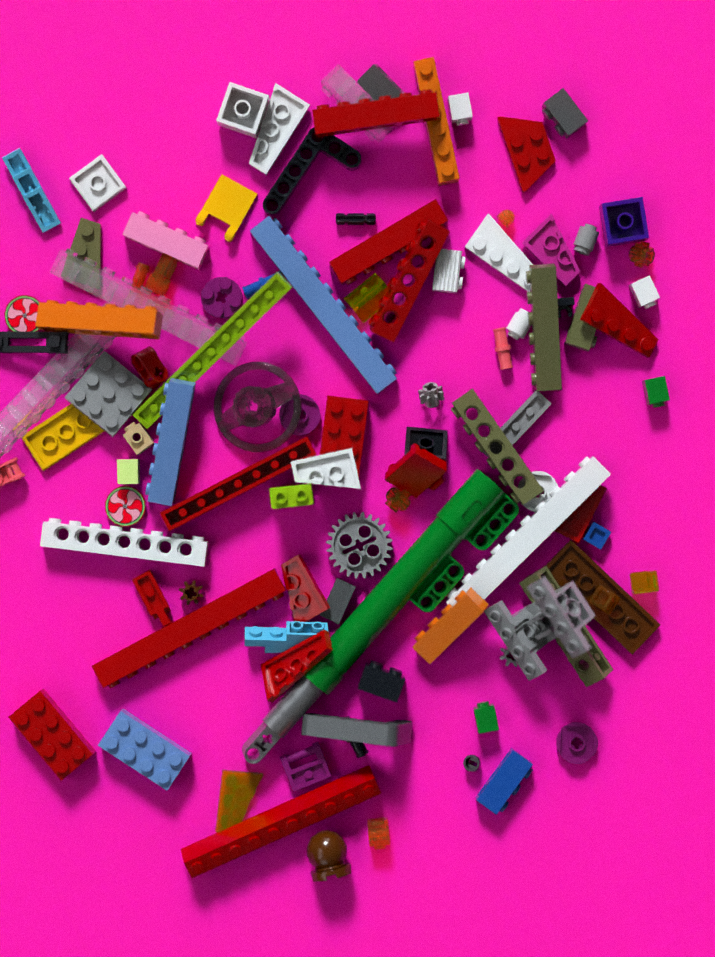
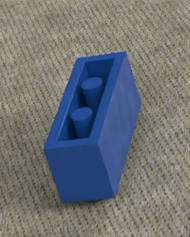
(504, 781)

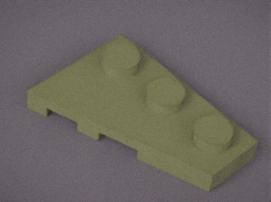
(88, 241)

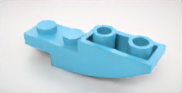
(281, 639)

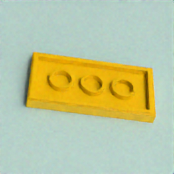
(60, 436)

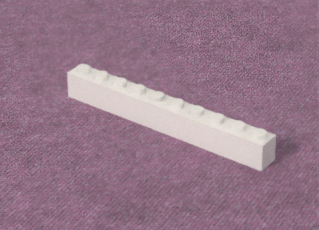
(534, 529)

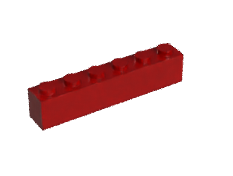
(376, 114)
(384, 244)

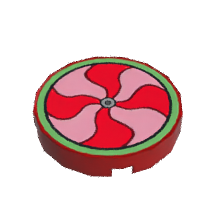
(22, 314)
(125, 506)

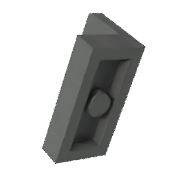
(378, 83)
(338, 600)

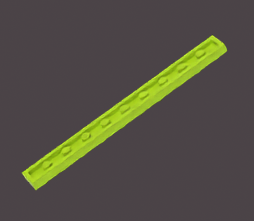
(218, 344)

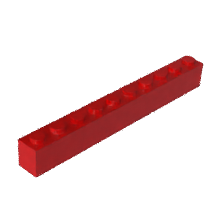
(184, 630)
(280, 821)

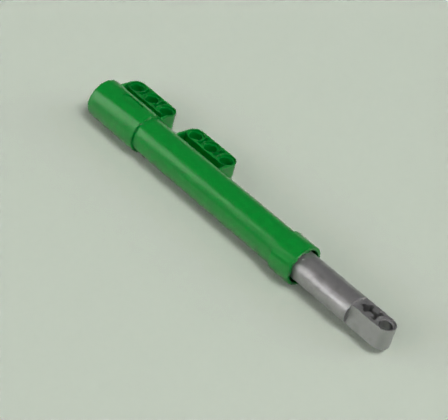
(410, 579)

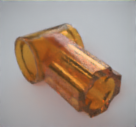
(160, 279)

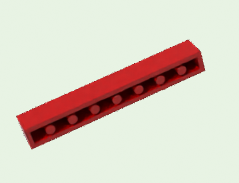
(236, 484)

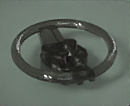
(267, 400)

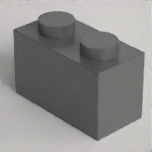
(564, 113)

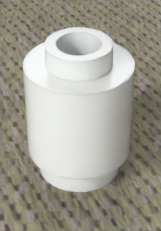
(518, 325)

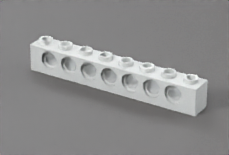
(51, 539)

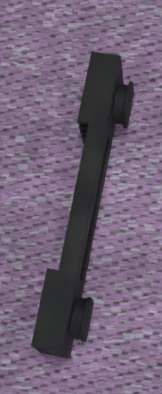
(55, 342)

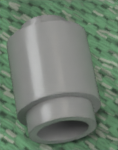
(586, 239)

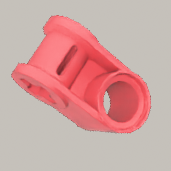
(6, 473)

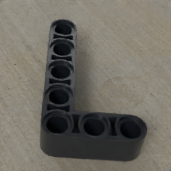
(305, 164)

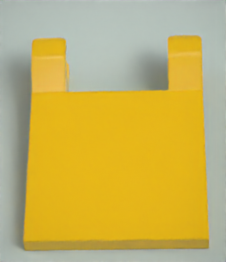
(228, 203)

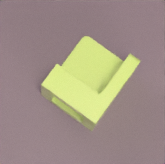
(128, 471)

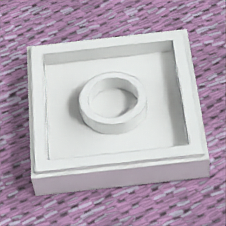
(97, 183)

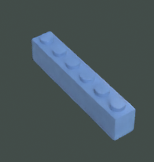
(171, 441)

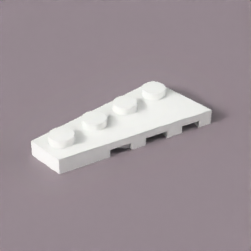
(278, 125)
(499, 251)

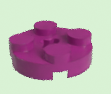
(210, 293)
(305, 425)
(568, 750)

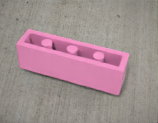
(165, 240)

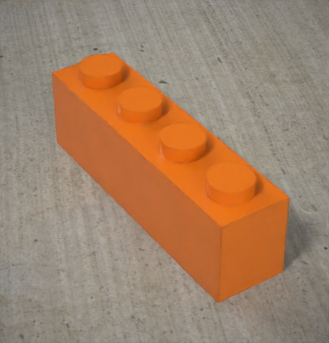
(450, 625)

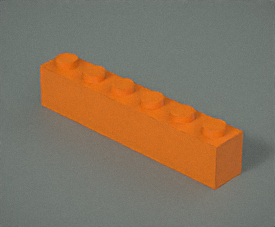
(438, 130)
(99, 320)

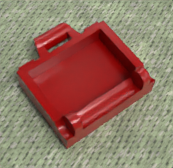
(417, 471)

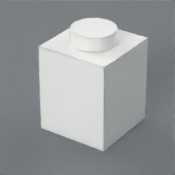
(460, 108)
(644, 292)

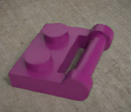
(309, 772)

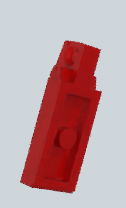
(153, 597)

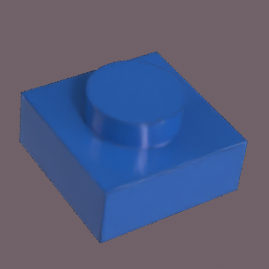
(596, 535)

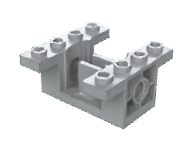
(551, 616)

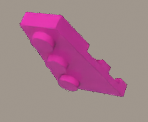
(549, 247)

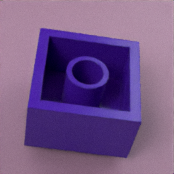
(624, 222)

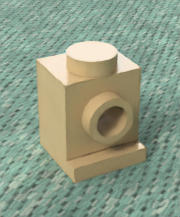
(144, 442)

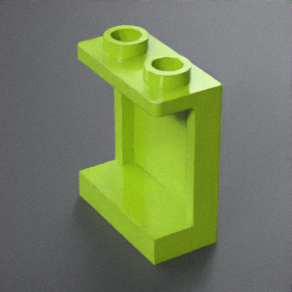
(291, 496)

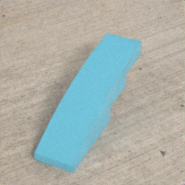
(31, 190)

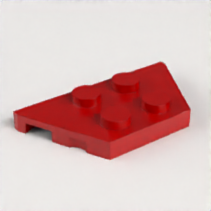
(527, 149)

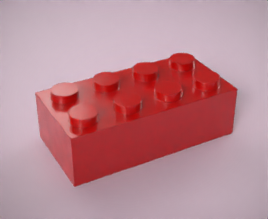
(344, 426)
(52, 734)

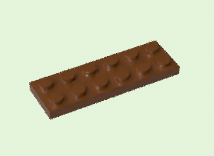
(628, 621)

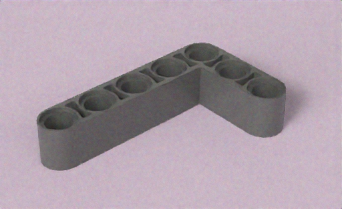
(357, 730)

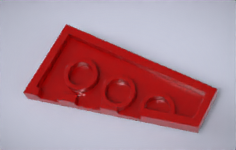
(616, 321)
(289, 666)

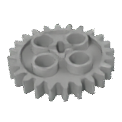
(367, 562)

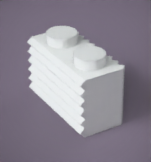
(447, 271)

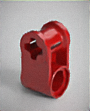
(149, 366)

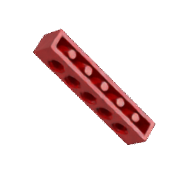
(438, 236)

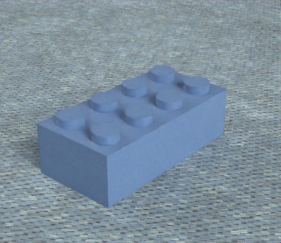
(144, 749)

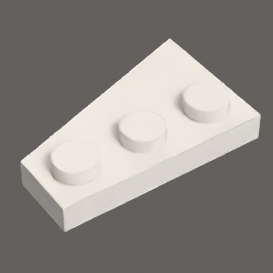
(328, 469)

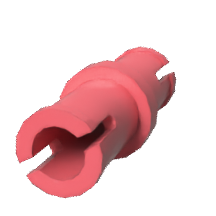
(502, 348)

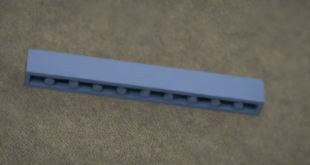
(323, 305)

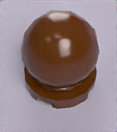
(327, 854)

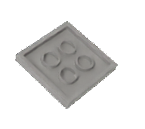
(108, 394)

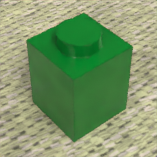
(656, 391)
(485, 717)

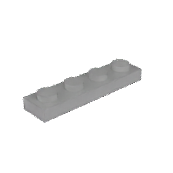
(522, 419)

